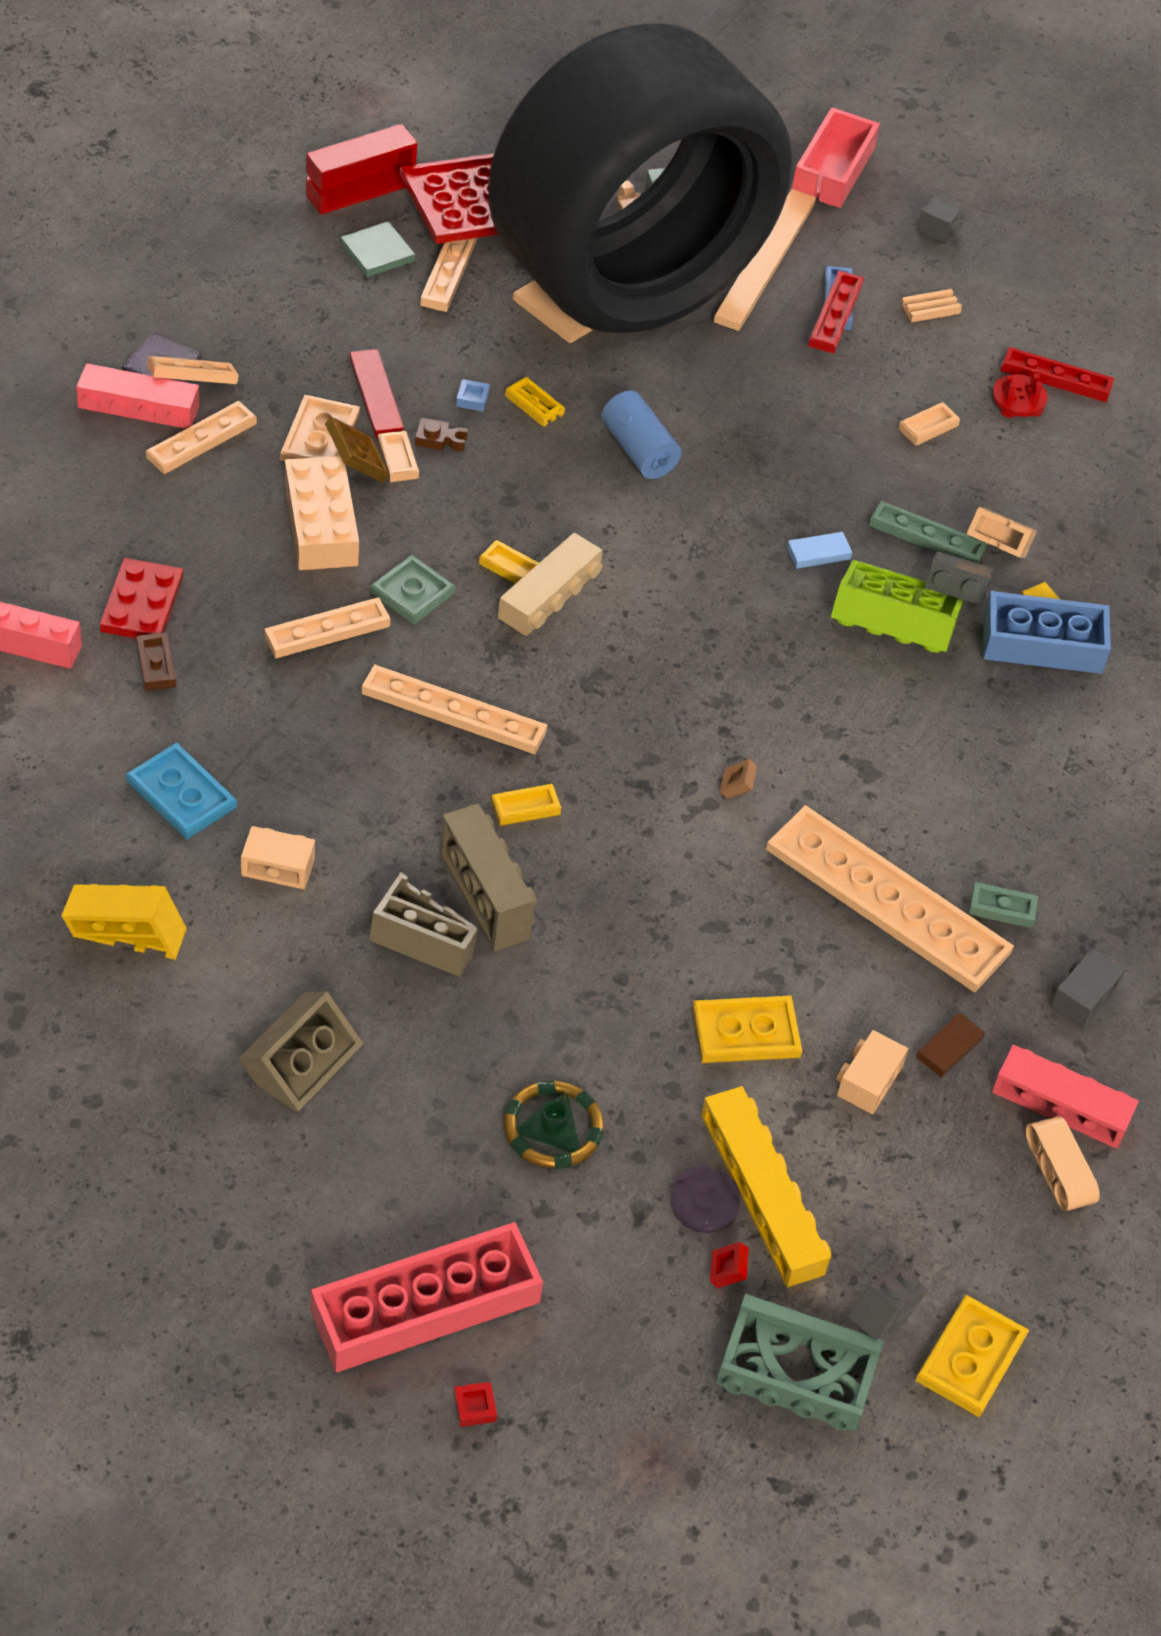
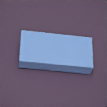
(819, 550)

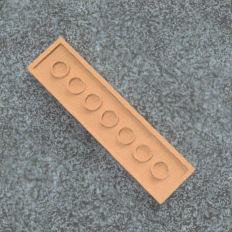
(890, 898)

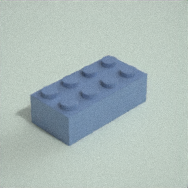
(1046, 632)

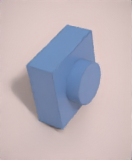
(473, 395)

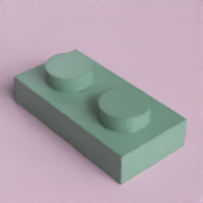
(1003, 905)

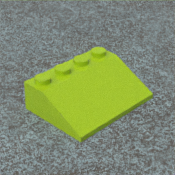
(896, 606)

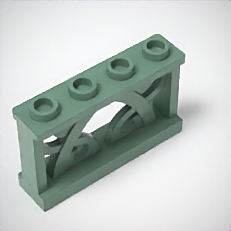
(820, 1336)

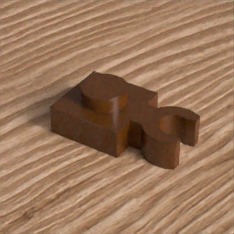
(436, 434)

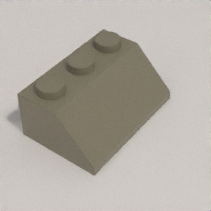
(301, 1049)

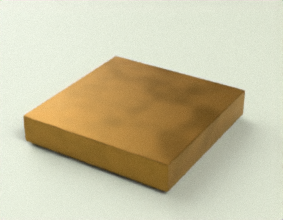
(357, 449)

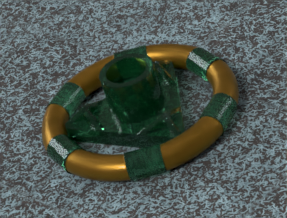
(553, 1125)

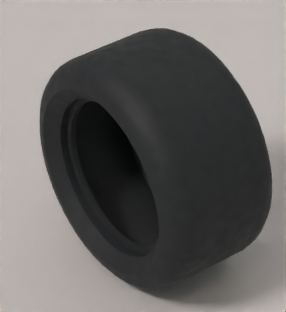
(596, 125)

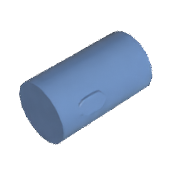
(641, 434)

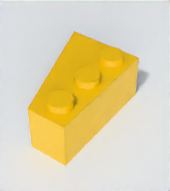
(127, 915)

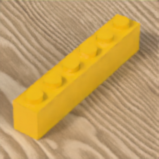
(766, 1187)

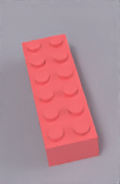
(425, 1296)

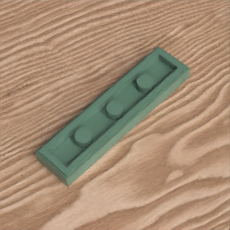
(926, 533)

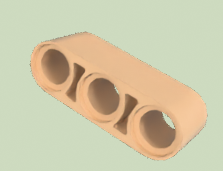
(1062, 1163)

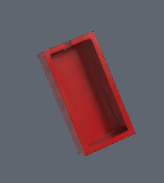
(359, 168)

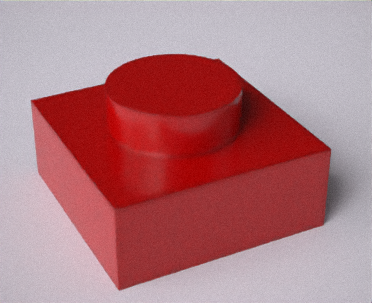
(729, 1265)
(475, 1404)

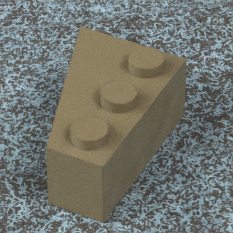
(422, 929)

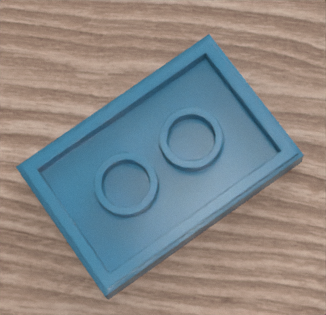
(181, 790)

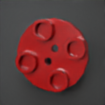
(1020, 395)

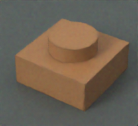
(738, 779)

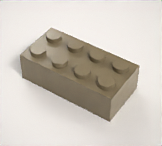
(487, 877)

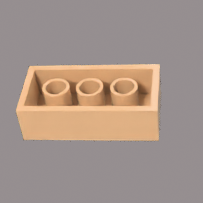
(321, 513)

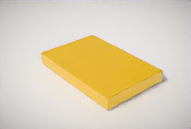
(746, 1029)
(972, 1355)

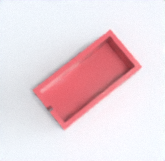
(836, 157)

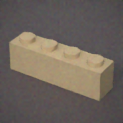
(550, 584)

